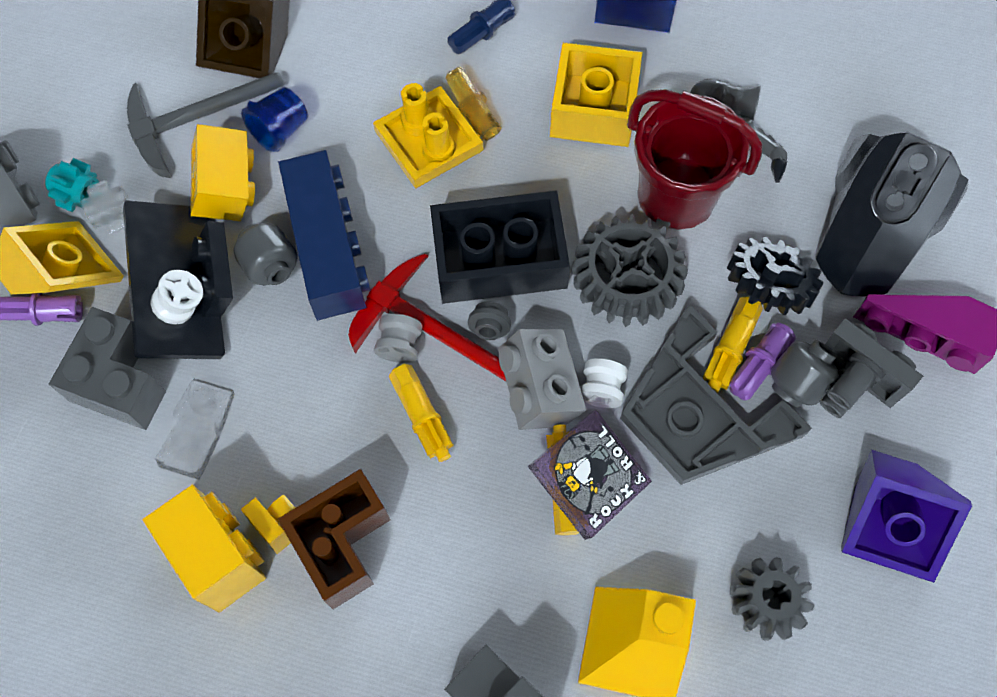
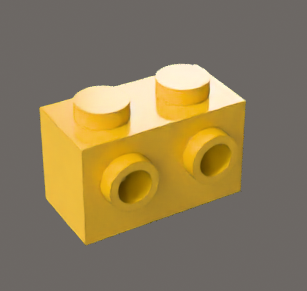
(221, 173)

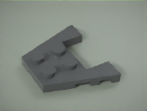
(689, 422)

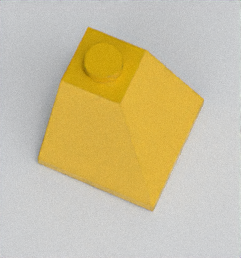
(53, 259)
(637, 641)

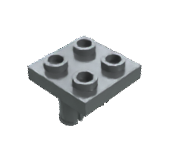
(868, 368)

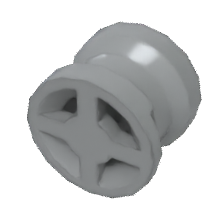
(398, 338)

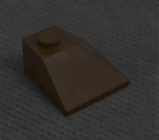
(241, 35)

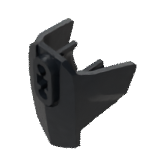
(866, 236)

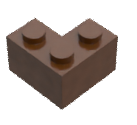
(324, 536)

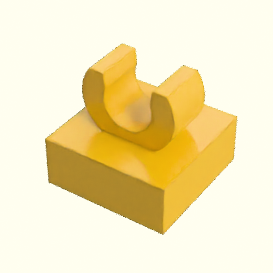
(267, 521)

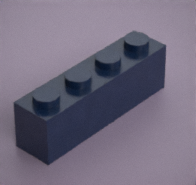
(321, 235)

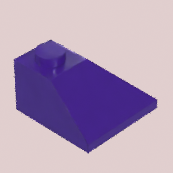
(903, 517)

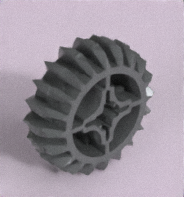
(622, 249)

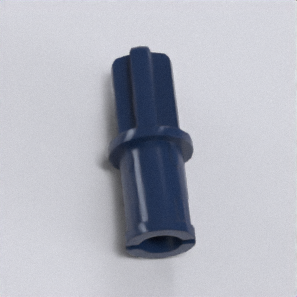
(481, 25)

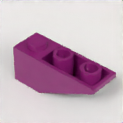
(945, 326)

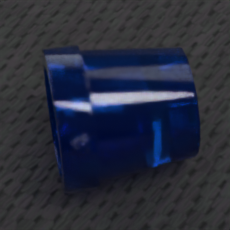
(274, 118)

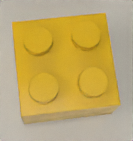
(594, 94)
(205, 549)

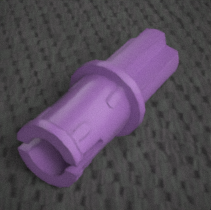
(42, 308)
(761, 360)

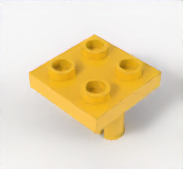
(427, 134)

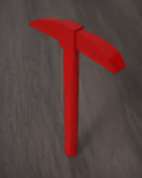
(386, 298)

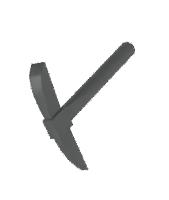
(146, 130)

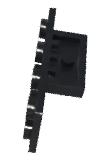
(170, 239)

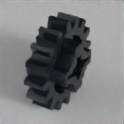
(774, 275)

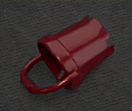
(688, 154)

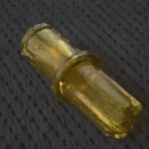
(473, 104)

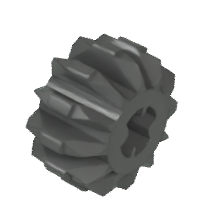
(790, 593)

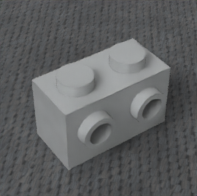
(541, 378)

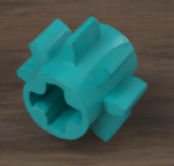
(69, 183)

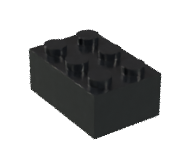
(500, 247)

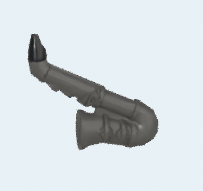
(745, 102)

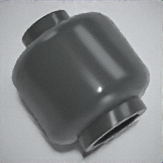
(265, 254)
(805, 373)

